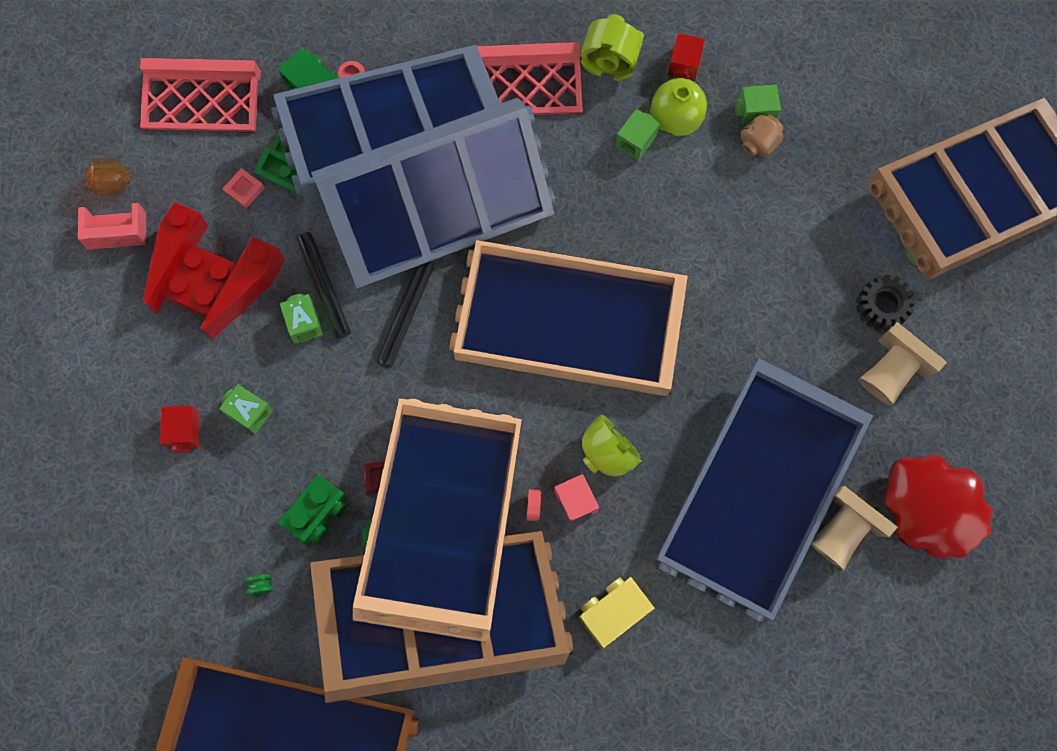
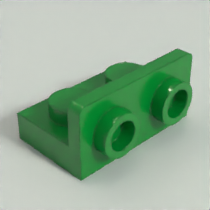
(313, 511)

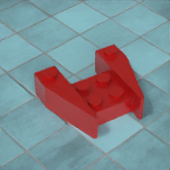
(201, 279)

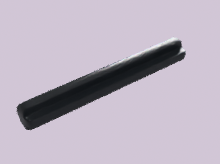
(323, 285)
(404, 314)

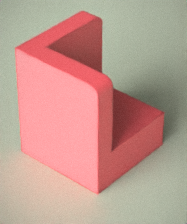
(576, 497)

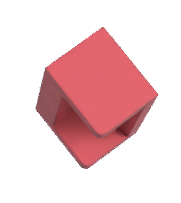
(112, 229)

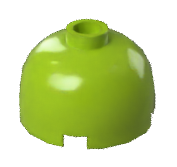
(679, 106)
(608, 449)

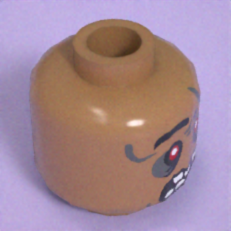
(762, 136)

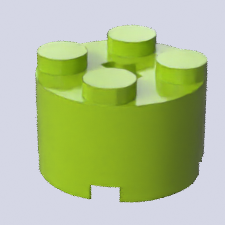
(611, 47)

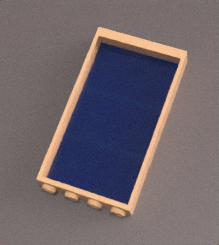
(570, 318)
(439, 521)

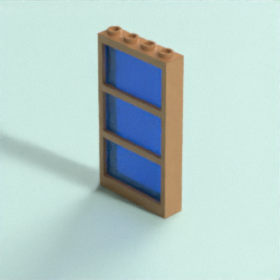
(973, 189)
(382, 659)

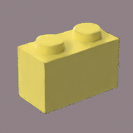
(615, 612)

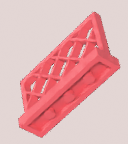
(533, 56)
(199, 71)

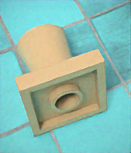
(898, 366)
(848, 528)

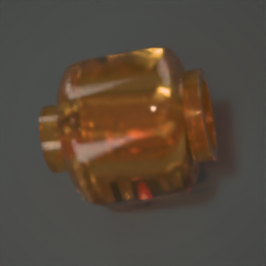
(106, 177)

